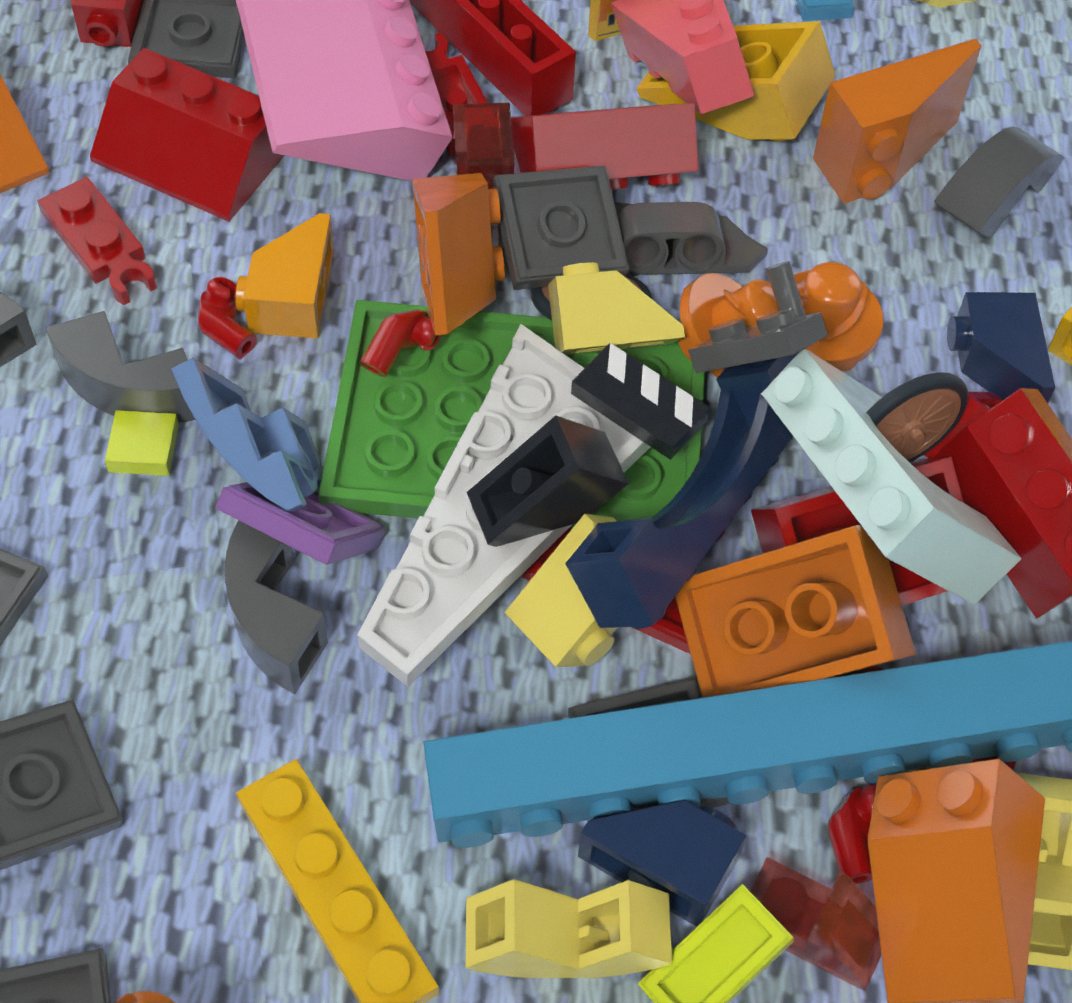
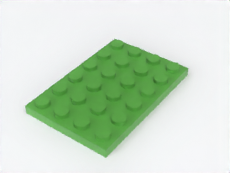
(402, 428)

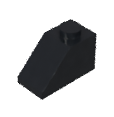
(547, 483)

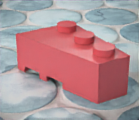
(688, 46)

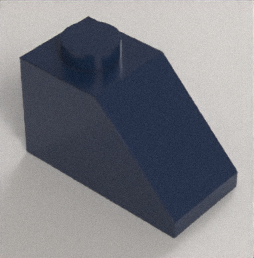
(1002, 343)
(667, 849)

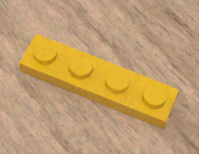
(335, 889)

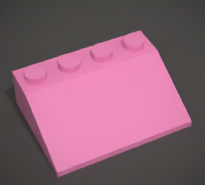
(346, 84)

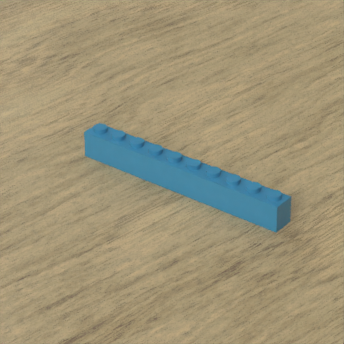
(750, 743)

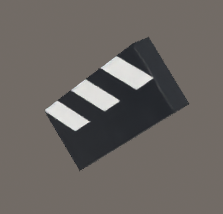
(640, 401)

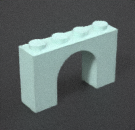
(888, 496)

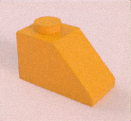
(289, 281)

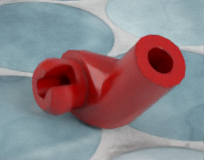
(218, 318)
(397, 333)
(849, 834)

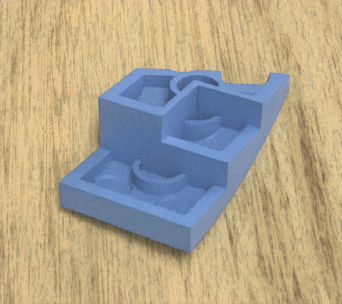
(267, 452)

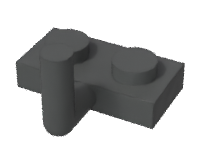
(773, 337)

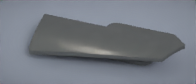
(681, 240)

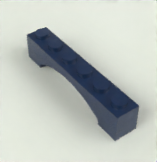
(639, 565)

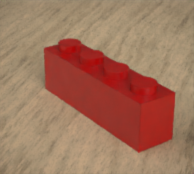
(509, 48)

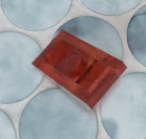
(828, 925)

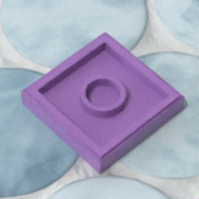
(317, 530)

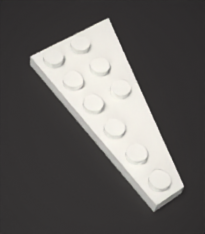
(448, 566)

